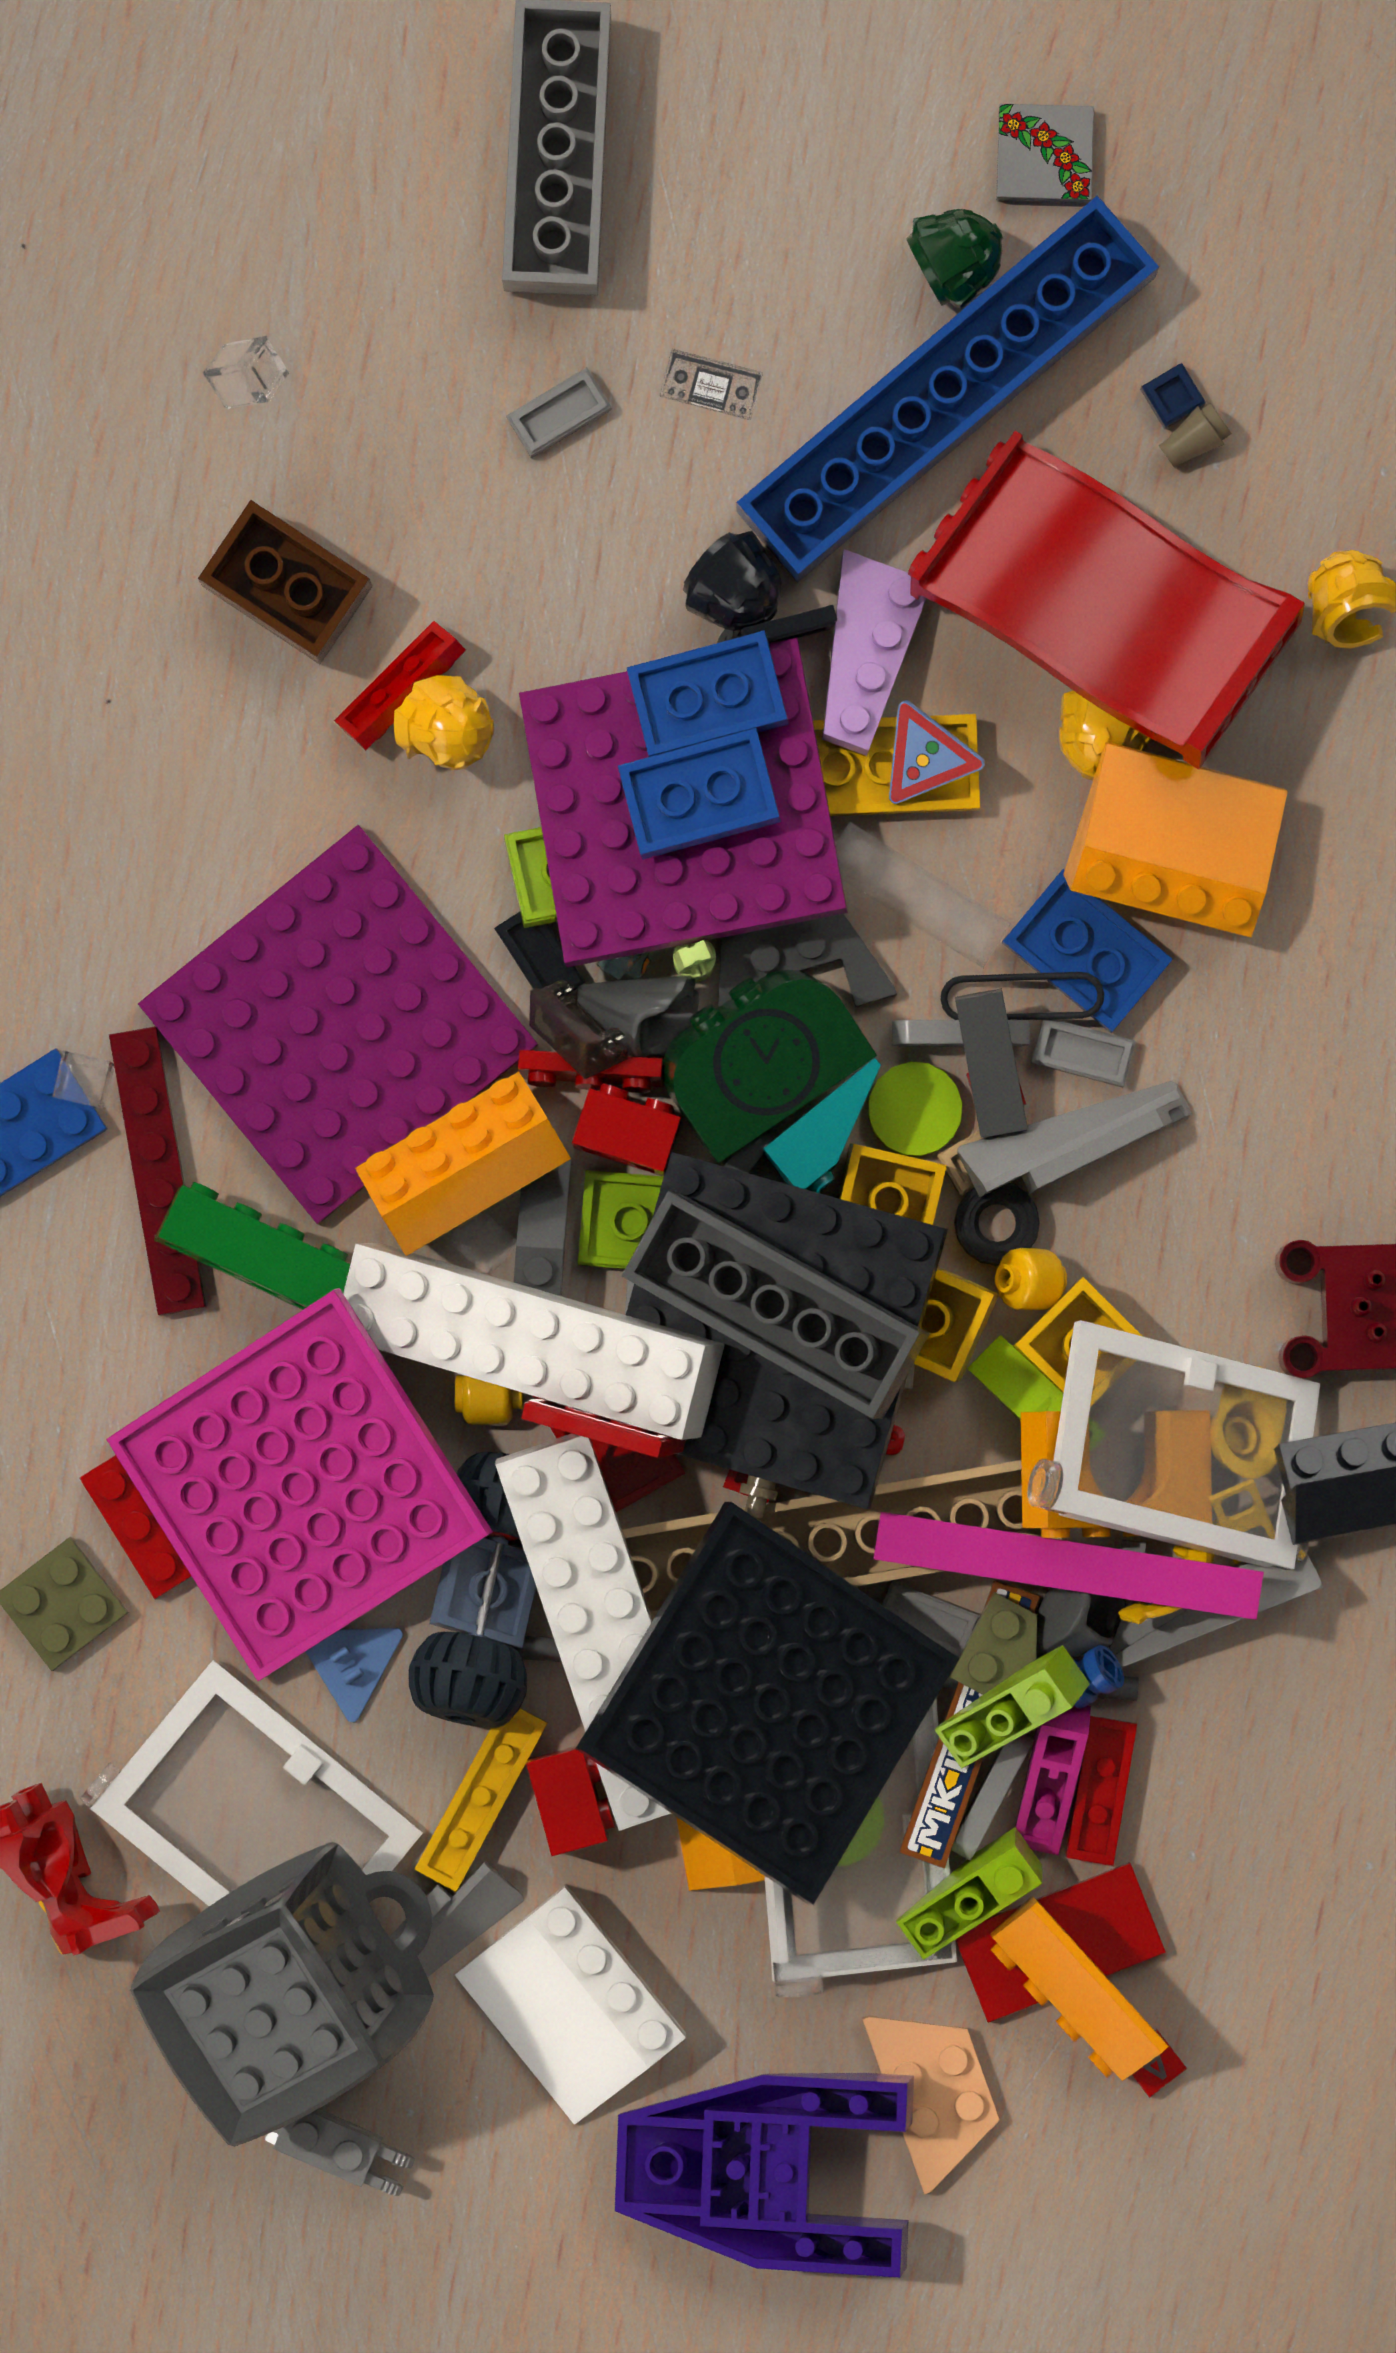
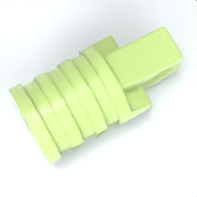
(695, 960)

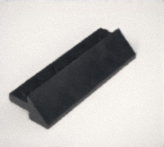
(1339, 1483)

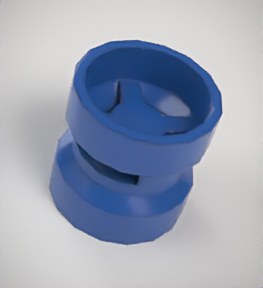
(1102, 1673)

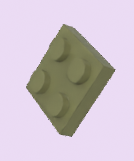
(61, 1604)

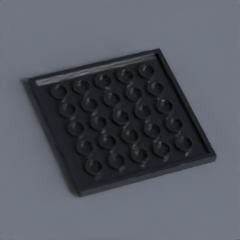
(760, 1413)
(767, 1703)

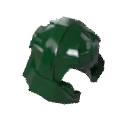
(956, 253)

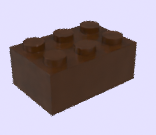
(285, 582)

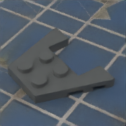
(802, 948)

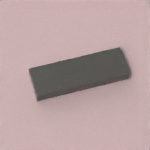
(991, 1063)

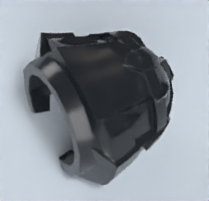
(734, 583)

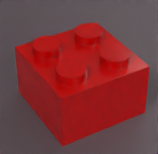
(627, 1130)
(569, 1800)

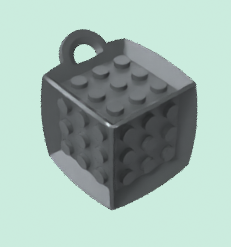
(287, 1991)

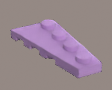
(868, 648)

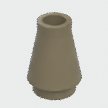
(1195, 436)

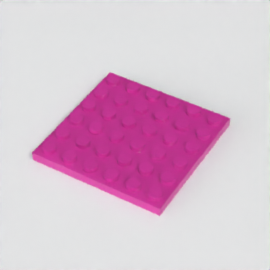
(299, 1484)

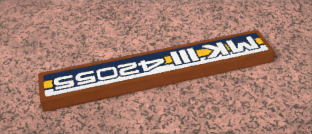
(946, 1785)

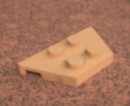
(949, 2091)

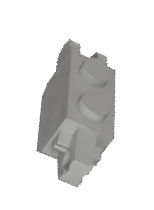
(339, 2149)

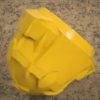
(1342, 587)
(444, 722)
(1087, 729)

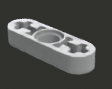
(947, 1033)
(990, 1795)

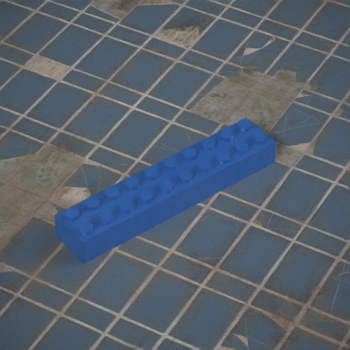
(947, 388)

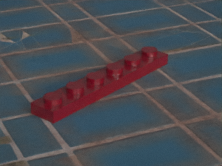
(154, 1163)

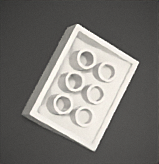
(571, 2004)

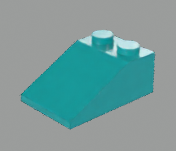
(815, 1142)

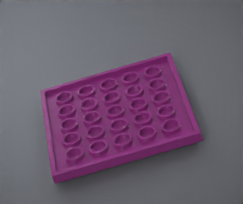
(743, 883)
(336, 1022)

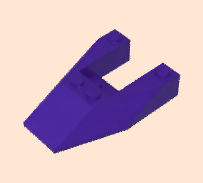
(736, 2170)

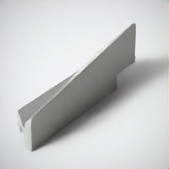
(1070, 1140)
(1139, 1641)
(465, 1915)

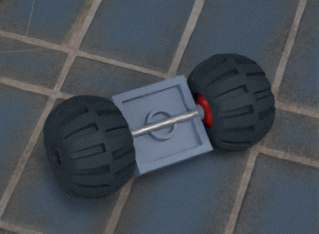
(487, 1602)

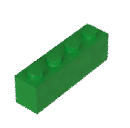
(249, 1249)

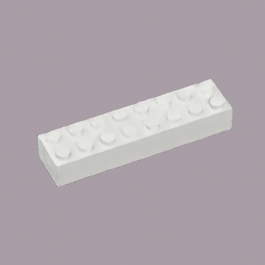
(534, 1341)
(581, 1580)

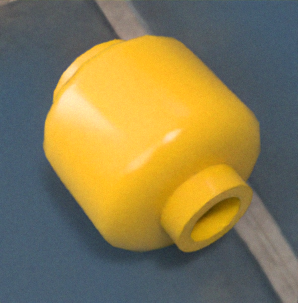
(1030, 1279)
(485, 1402)

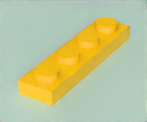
(480, 1799)

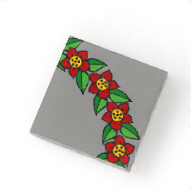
(1045, 153)

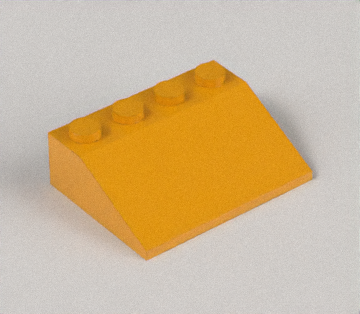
(1176, 839)

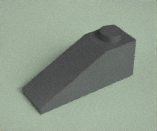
(543, 1231)

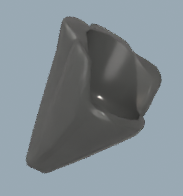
(644, 1009)
(1075, 1621)

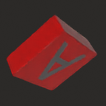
(1159, 2070)

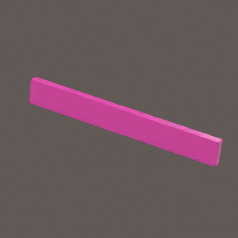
(1068, 1565)

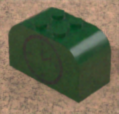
(760, 1058)

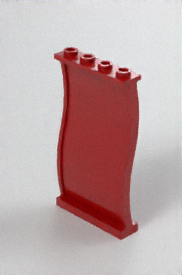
(1105, 598)

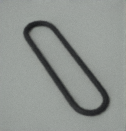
(1029, 976)

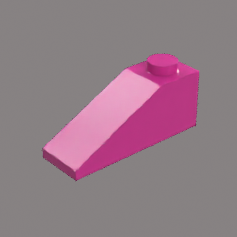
(1052, 1779)

